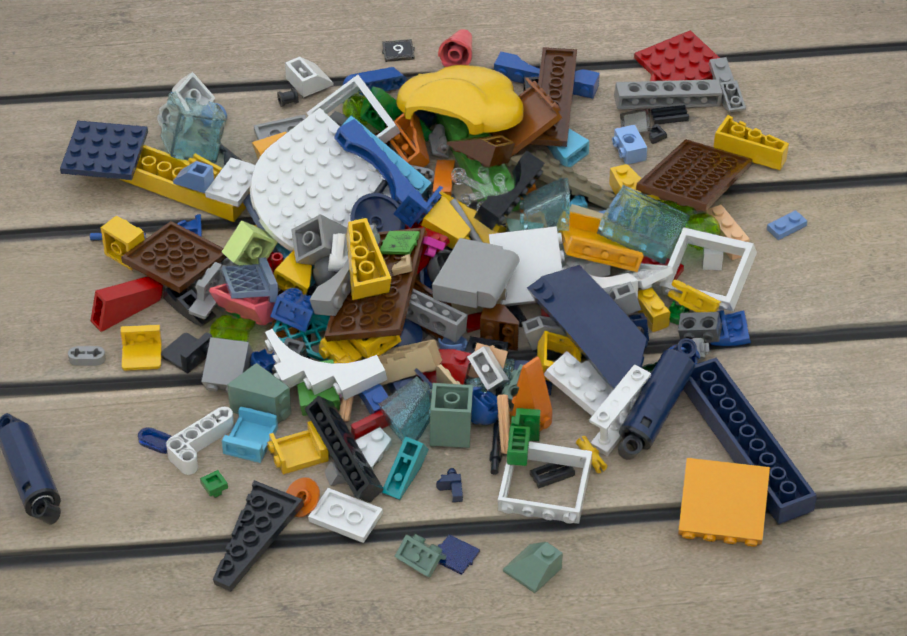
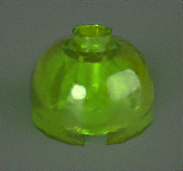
(353, 107)
(704, 223)

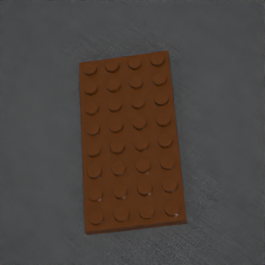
(694, 175)
(382, 313)

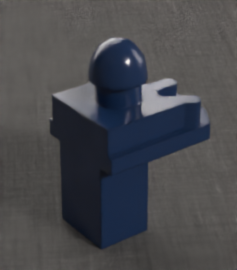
(451, 482)

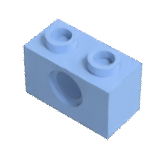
(630, 144)

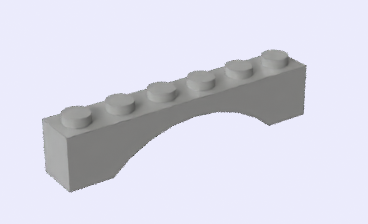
(330, 295)
(623, 295)

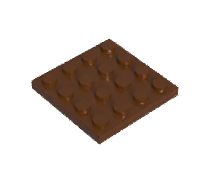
(174, 256)

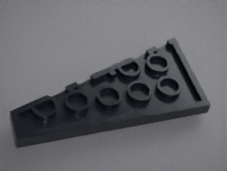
(257, 527)

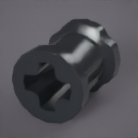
(287, 97)

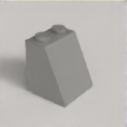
(314, 239)
(225, 362)

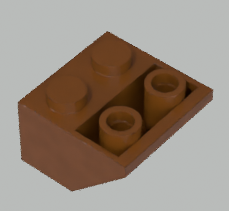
(500, 325)

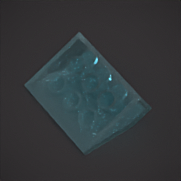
(643, 224)

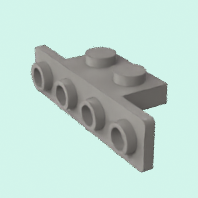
(205, 302)

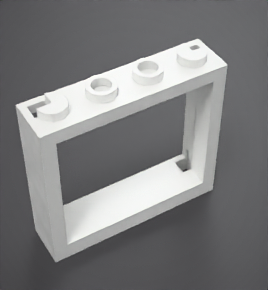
(347, 91)
(719, 243)
(555, 455)

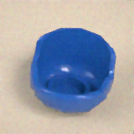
(263, 359)

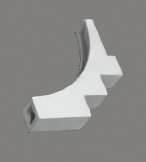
(346, 378)

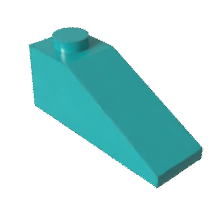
(405, 467)

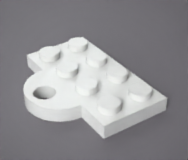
(579, 382)

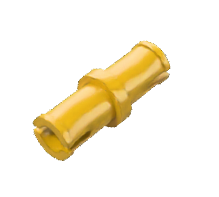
(597, 461)

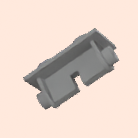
(438, 141)

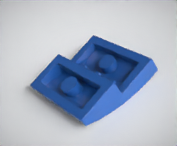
(733, 329)

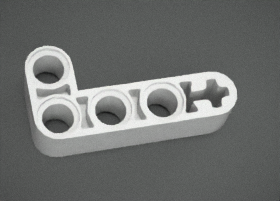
(186, 443)

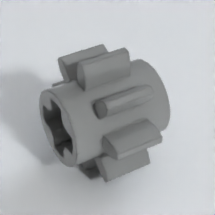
(703, 348)

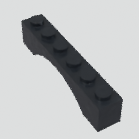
(495, 207)

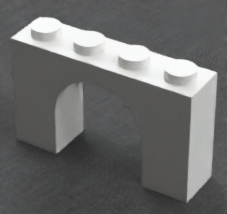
(598, 270)

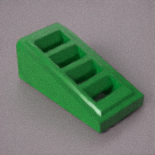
(518, 445)

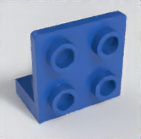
(414, 206)
(293, 309)

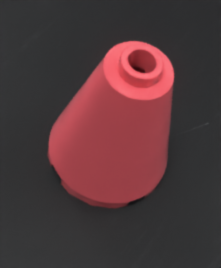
(456, 49)

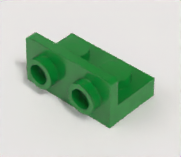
(528, 418)

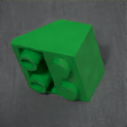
(389, 104)

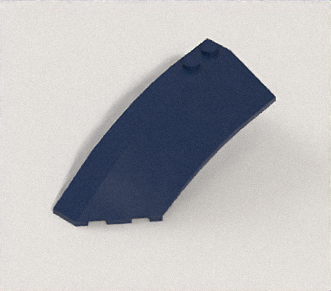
(591, 321)

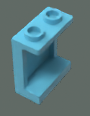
(250, 435)

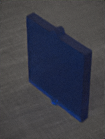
(458, 554)

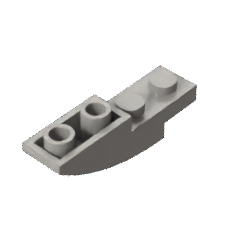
(731, 97)

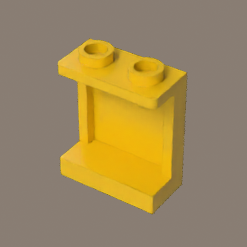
(298, 450)

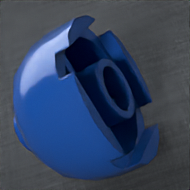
(484, 407)

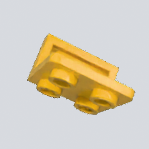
(141, 347)

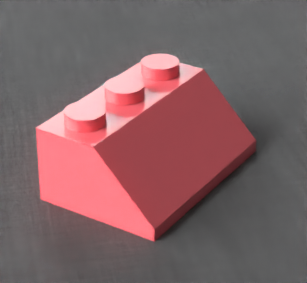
(251, 308)

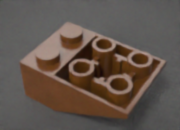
(487, 150)

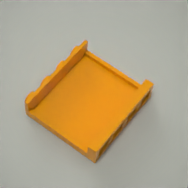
(585, 243)
(724, 501)

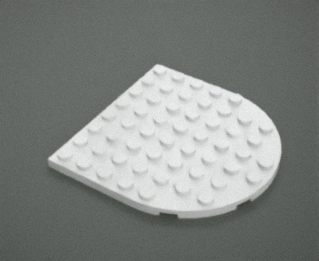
(307, 177)

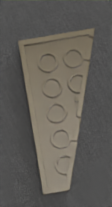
(577, 183)

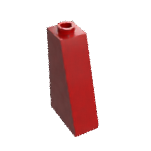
(124, 300)

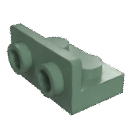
(419, 554)

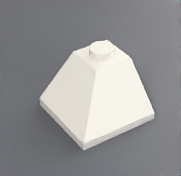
(192, 87)

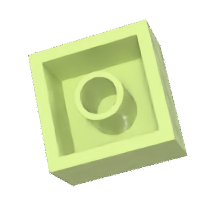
(248, 244)

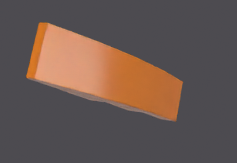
(443, 176)

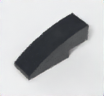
(182, 302)

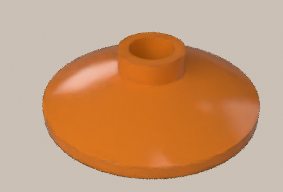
(308, 491)

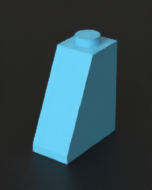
(576, 150)

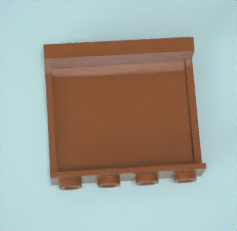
(539, 116)

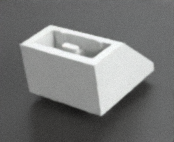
(306, 76)

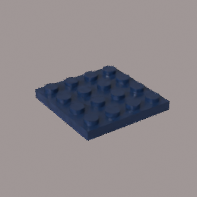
(104, 150)

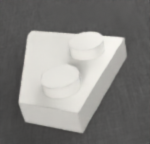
(374, 445)

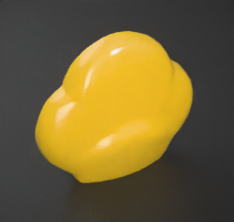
(467, 92)

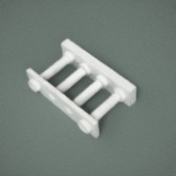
(616, 408)

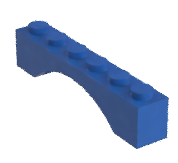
(513, 67)
(357, 141)

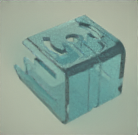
(193, 130)

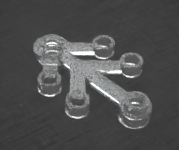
(484, 190)

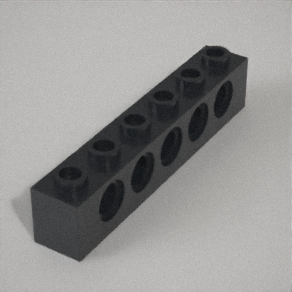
(344, 449)

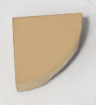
(402, 266)

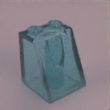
(408, 409)

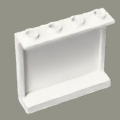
(538, 256)

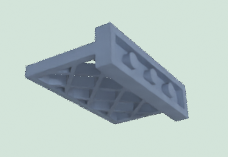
(251, 280)

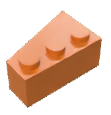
(410, 141)

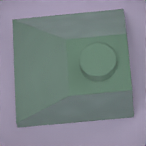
(535, 565)

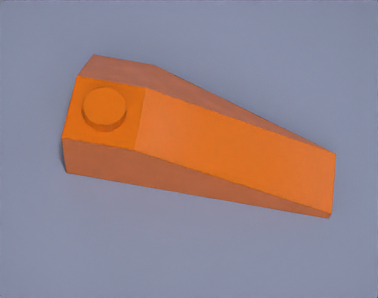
(533, 392)

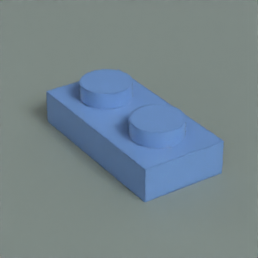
(787, 225)

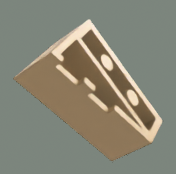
(403, 360)

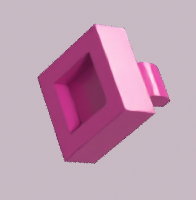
(432, 246)

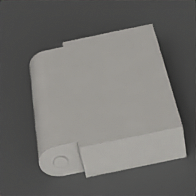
(475, 274)

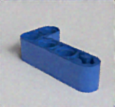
(385, 78)

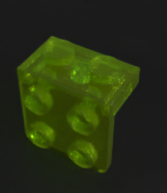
(232, 329)

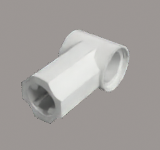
(339, 252)

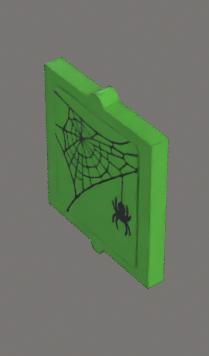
(399, 242)

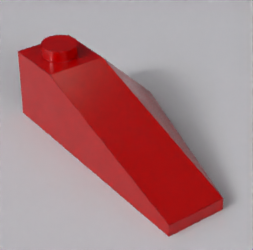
(456, 362)

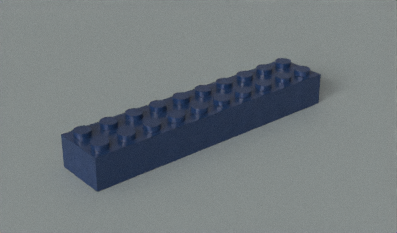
(749, 439)

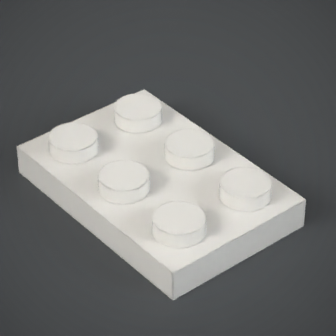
(232, 183)
(649, 274)
(345, 515)

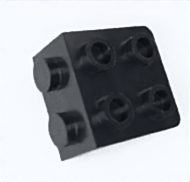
(187, 351)

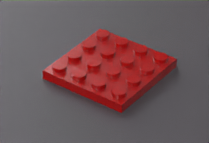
(678, 58)

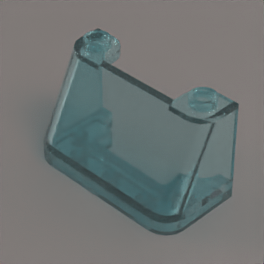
(547, 206)

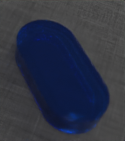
(153, 439)

